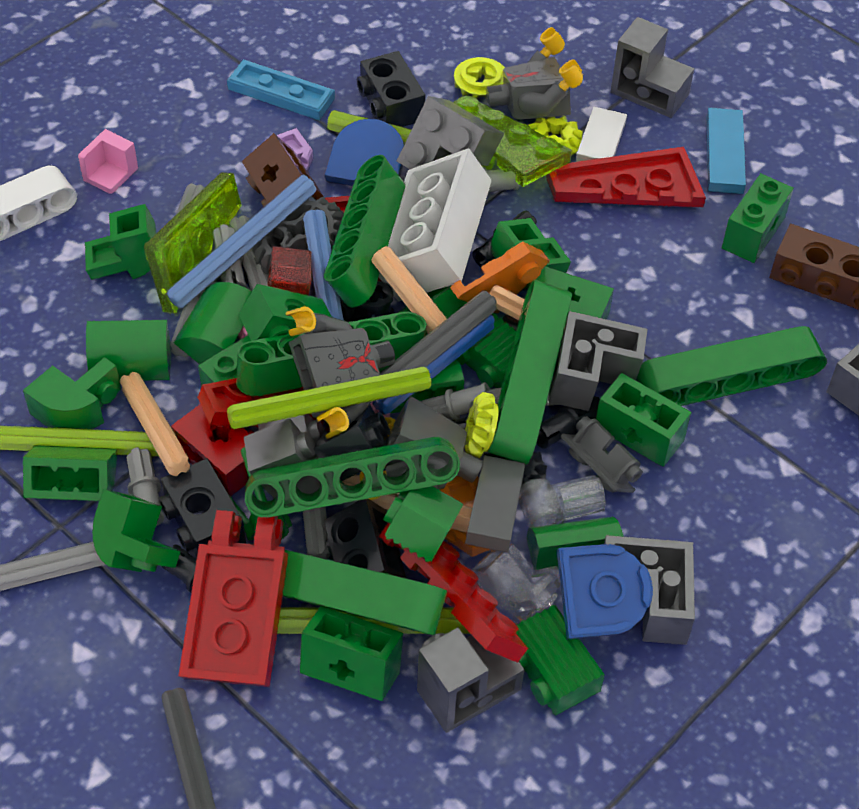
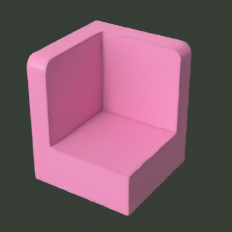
(108, 161)

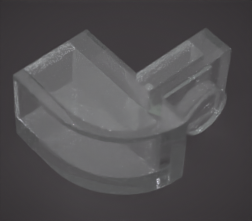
(516, 584)

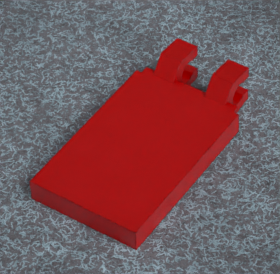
(235, 604)

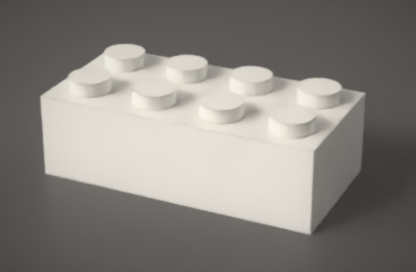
(439, 219)

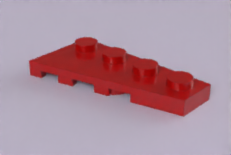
(631, 179)
(470, 603)

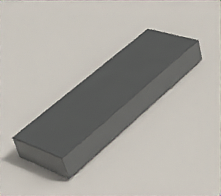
(495, 504)

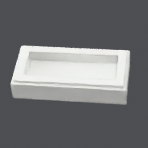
(601, 134)

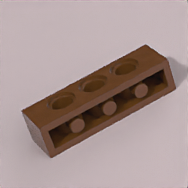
(818, 265)

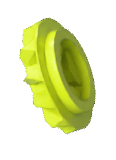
(471, 70)
(569, 131)
(481, 424)

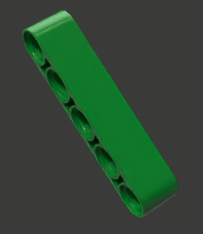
(364, 231)
(269, 366)
(734, 366)
(530, 371)
(334, 491)
(364, 592)

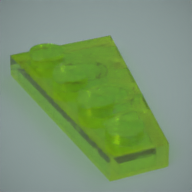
(521, 148)
(190, 235)

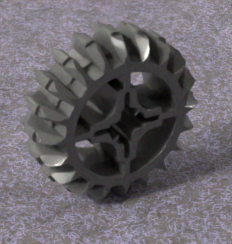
(292, 233)

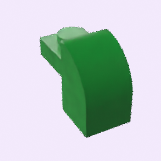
(513, 232)
(124, 247)
(70, 404)
(125, 532)

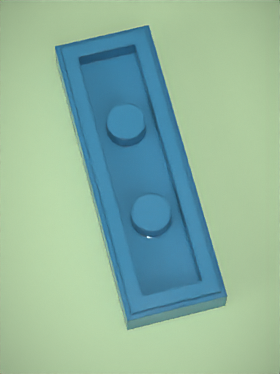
(281, 89)
(725, 151)

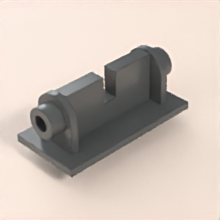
(612, 467)

